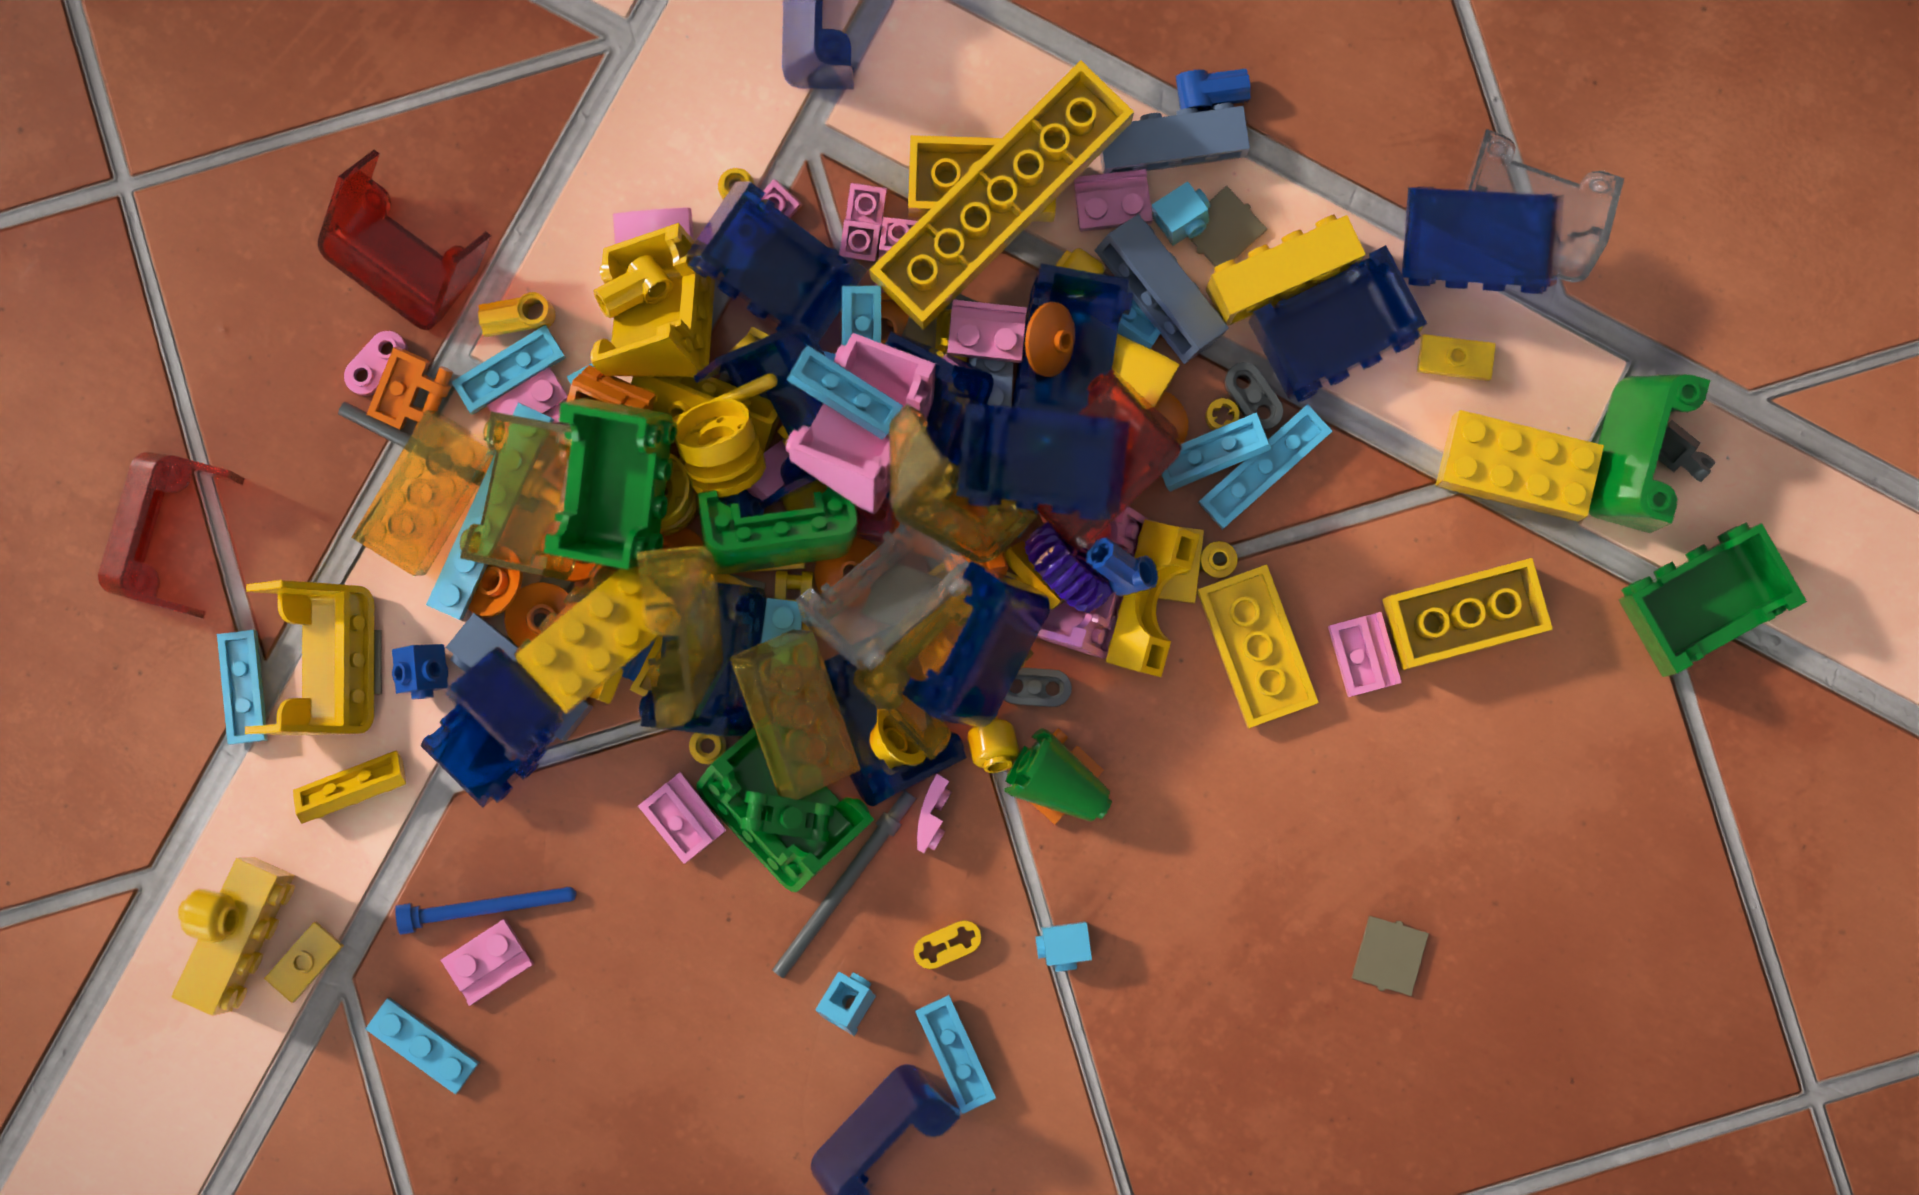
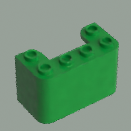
(613, 482)
(1710, 597)

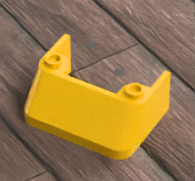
(335, 658)

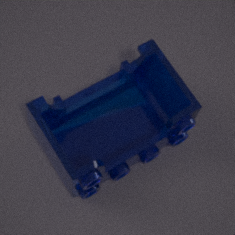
(1482, 238)
(772, 262)
(1338, 325)
(1043, 460)
(495, 728)

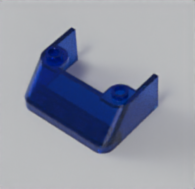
(794, 406)

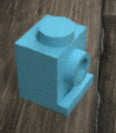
(833, 1004)

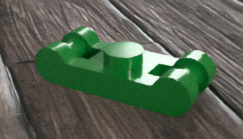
(787, 816)

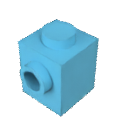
(1182, 213)
(1064, 945)

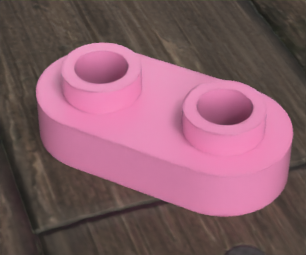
(373, 361)

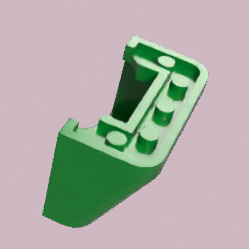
(1632, 446)
(776, 537)
(787, 858)

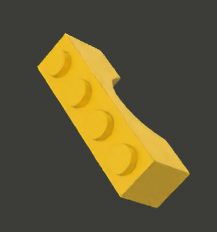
(1137, 636)

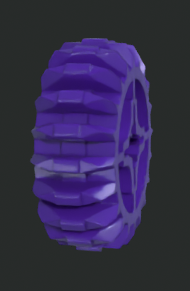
(1067, 570)

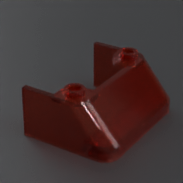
(389, 258)
(147, 480)

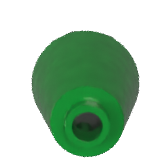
(1057, 780)

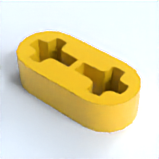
(952, 952)

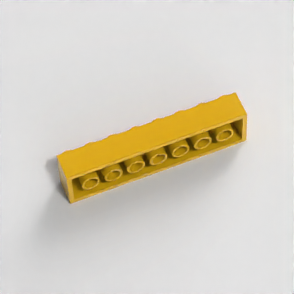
(1002, 194)

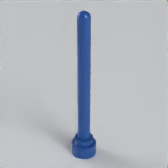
(413, 917)

